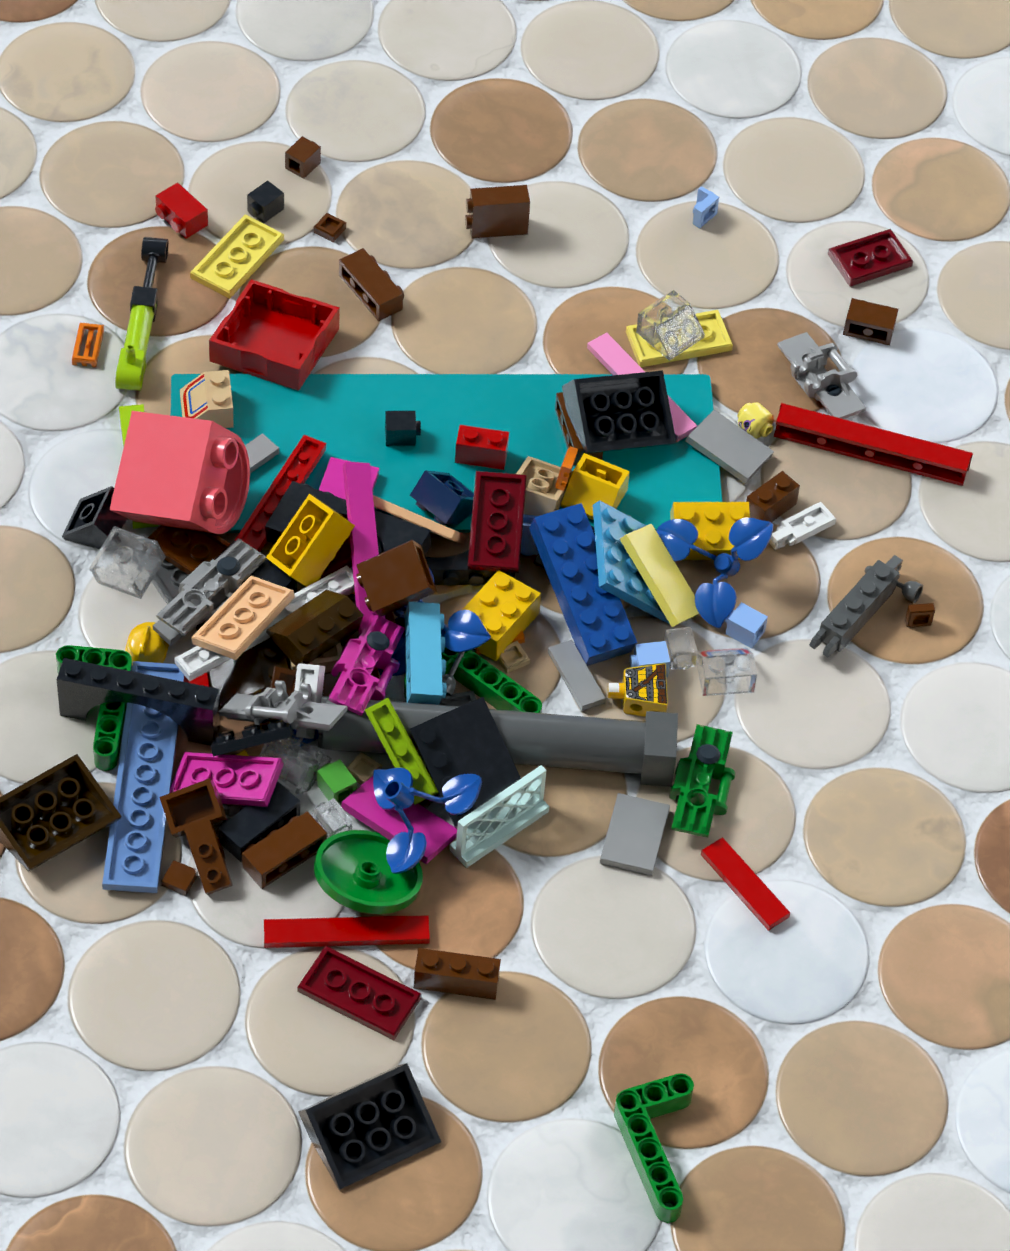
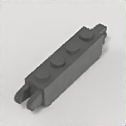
(858, 606)

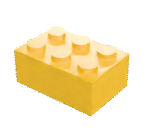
(713, 524)
(310, 541)
(505, 611)

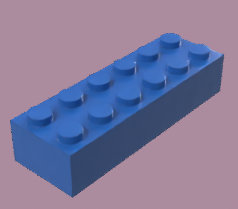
(570, 561)

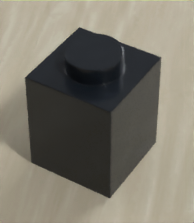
(265, 201)
(401, 428)

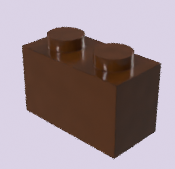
(870, 321)
(773, 498)

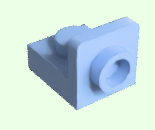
(705, 207)

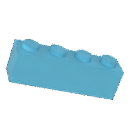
(423, 653)

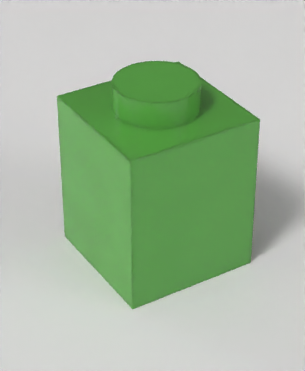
(336, 781)

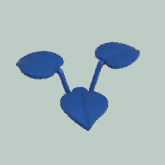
(749, 539)
(461, 634)
(395, 790)

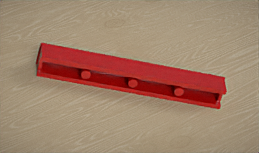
(872, 444)

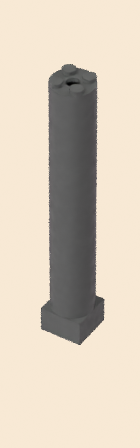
(541, 739)

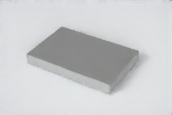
(729, 446)
(634, 834)

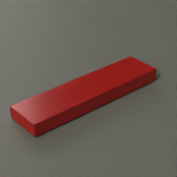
(745, 883)

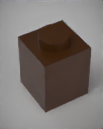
(303, 157)

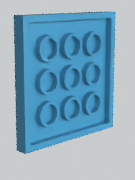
(615, 567)

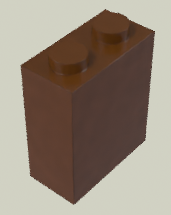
(498, 211)
(395, 578)

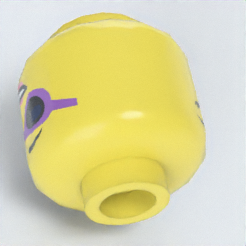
(755, 420)

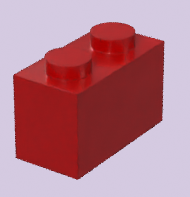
(181, 210)
(481, 447)

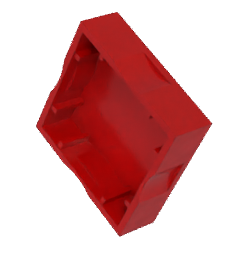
(274, 334)

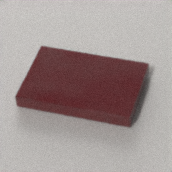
(870, 257)

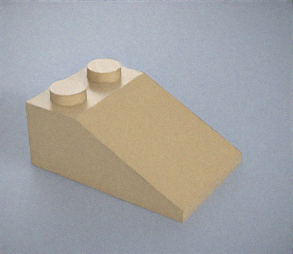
(541, 492)

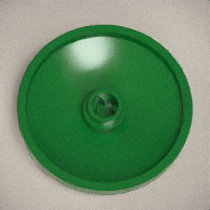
(357, 875)

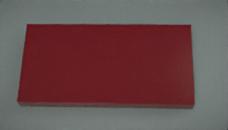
(497, 522)
(359, 992)

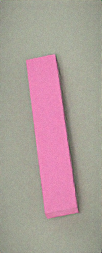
(619, 363)

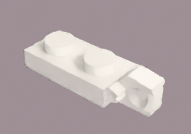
(802, 526)
(315, 677)

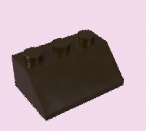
(316, 627)

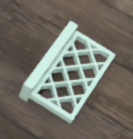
(501, 818)

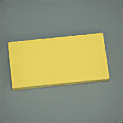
(237, 256)
(714, 342)
(661, 574)

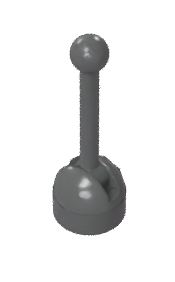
(911, 590)
(449, 679)

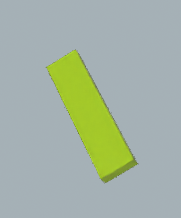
(399, 746)

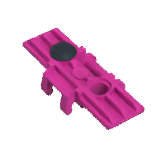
(358, 661)

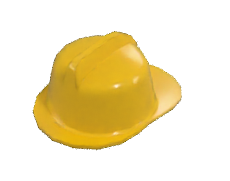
(146, 644)

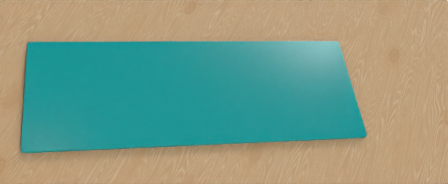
(350, 419)

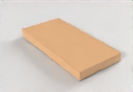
(419, 520)
(243, 617)

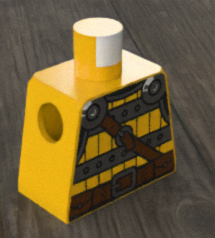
(642, 689)

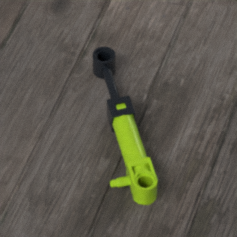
(142, 313)

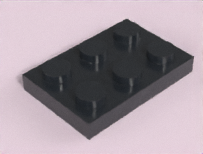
(251, 736)

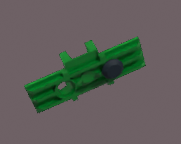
(693, 778)

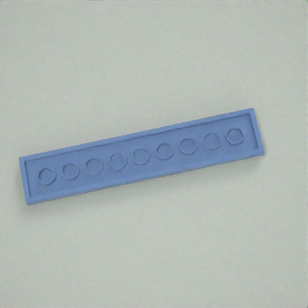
(142, 778)

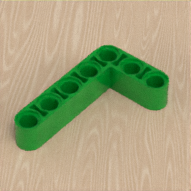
(490, 683)
(107, 720)
(648, 1141)

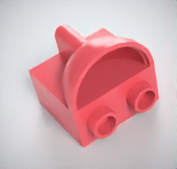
(181, 473)

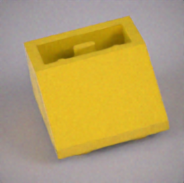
(595, 481)

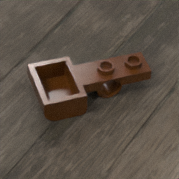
(193, 813)

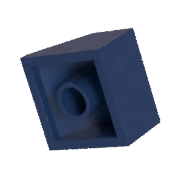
(443, 497)

